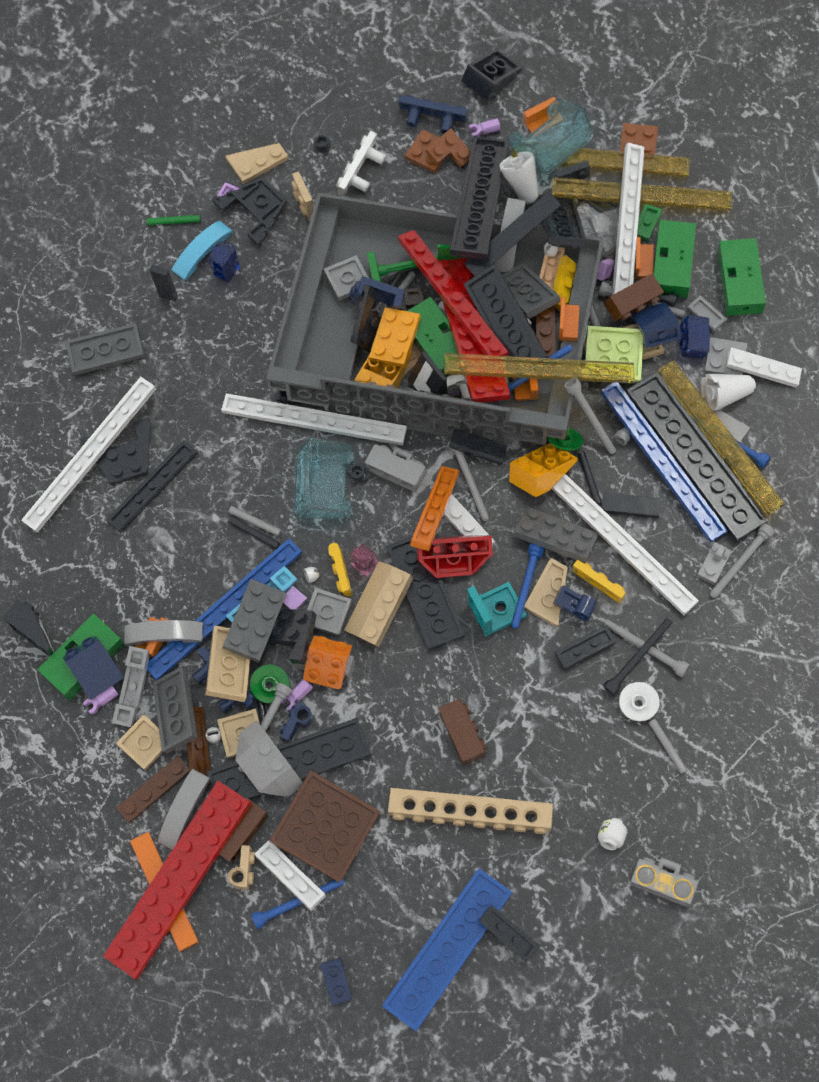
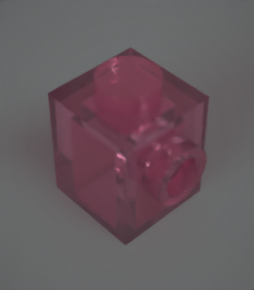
(363, 559)

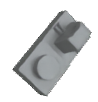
(714, 563)

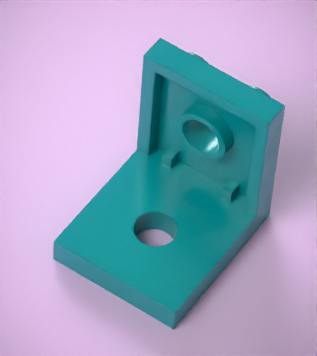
(484, 607)

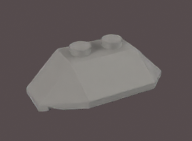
(265, 763)

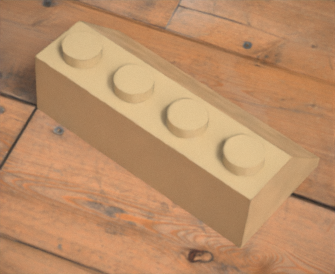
(379, 603)

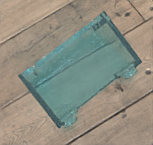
(557, 138)
(322, 480)

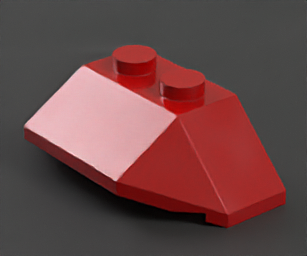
(456, 555)

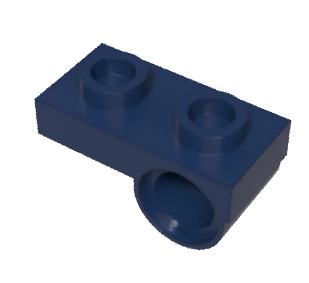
(575, 604)
(288, 730)
(336, 981)

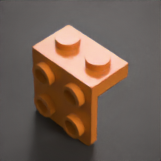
(326, 662)

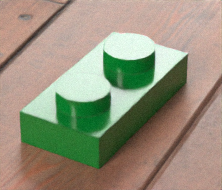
(648, 221)

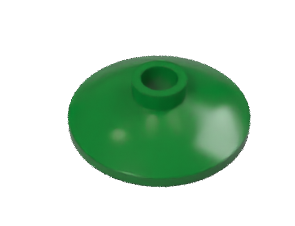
(572, 442)
(264, 675)

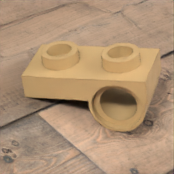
(247, 859)

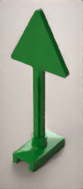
(382, 270)

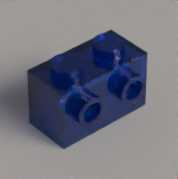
(224, 261)
(695, 337)

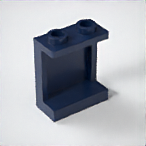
(387, 294)
(657, 325)
(92, 667)

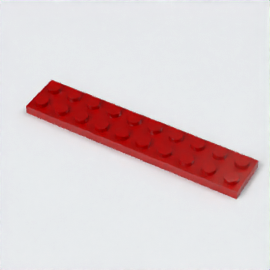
(480, 387)
(177, 880)

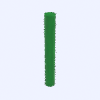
(173, 220)

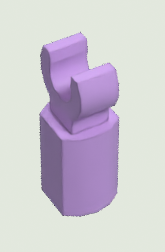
(485, 127)
(298, 693)
(101, 699)

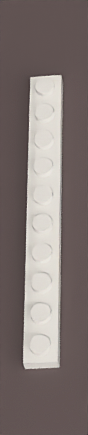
(628, 217)
(314, 419)
(88, 454)
(625, 545)

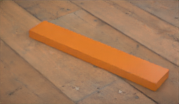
(434, 508)
(151, 863)

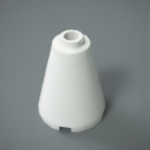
(521, 176)
(725, 389)

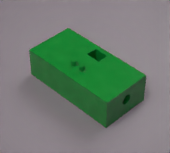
(674, 256)
(741, 277)
(433, 333)
(57, 670)

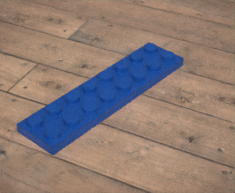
(445, 951)

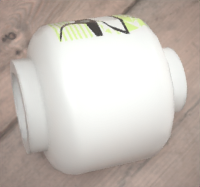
(612, 834)

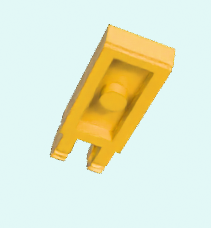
(340, 568)

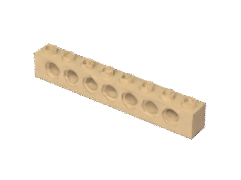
(400, 797)

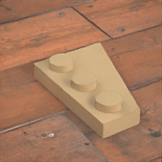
(257, 161)
(545, 591)

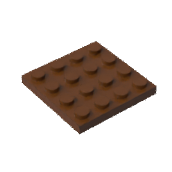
(324, 826)

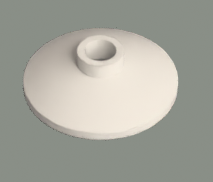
(639, 692)

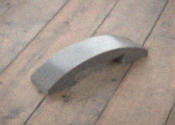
(513, 210)
(163, 631)
(132, 686)
(182, 808)

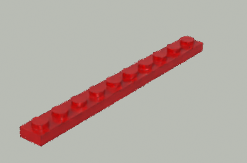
(451, 295)

